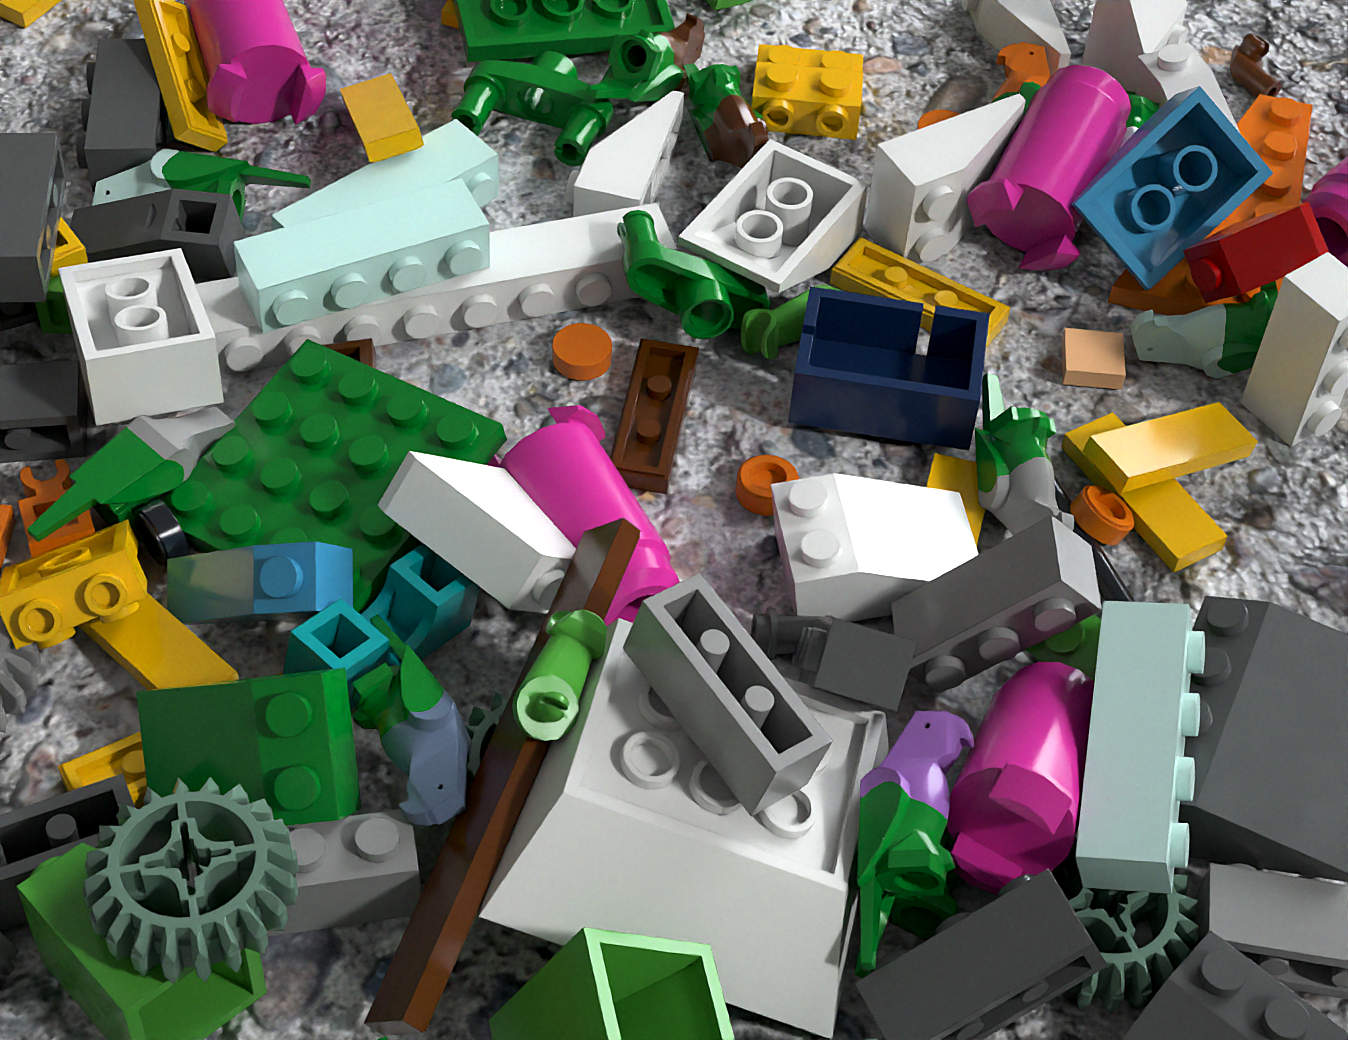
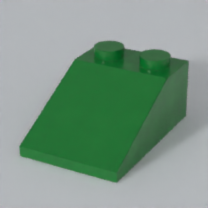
(270, 734)

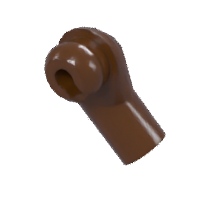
(1247, 67)

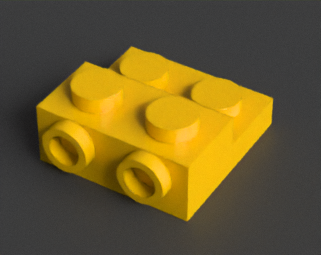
(808, 91)
(72, 585)

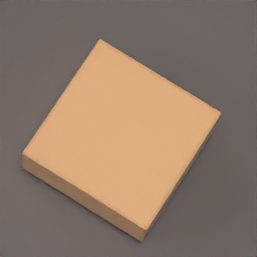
(1093, 358)

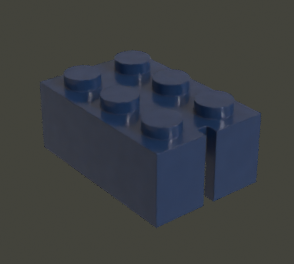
(863, 372)

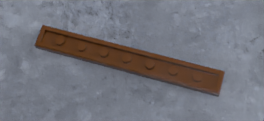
(493, 807)

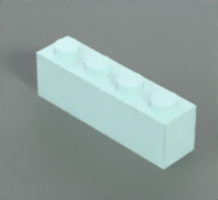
(446, 156)
(362, 254)
(1137, 748)

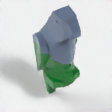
(417, 731)

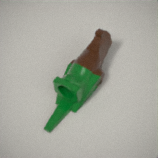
(649, 63)
(722, 117)

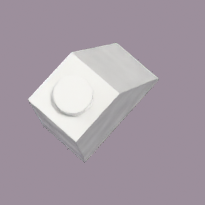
(481, 527)

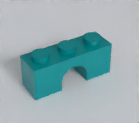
(421, 602)

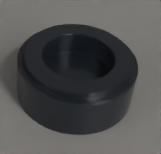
(160, 532)

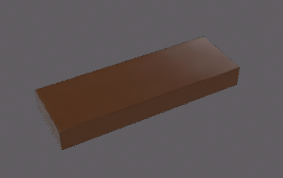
(654, 414)

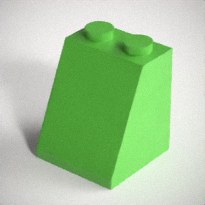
(111, 990)
(619, 990)

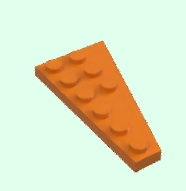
(1280, 137)

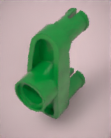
(539, 93)
(695, 289)

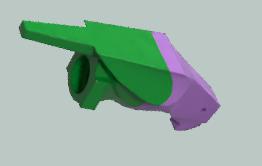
(905, 817)

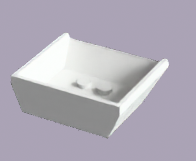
(652, 842)

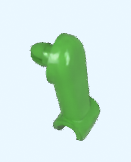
(769, 330)
(550, 692)

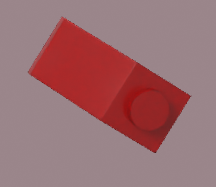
(1255, 252)

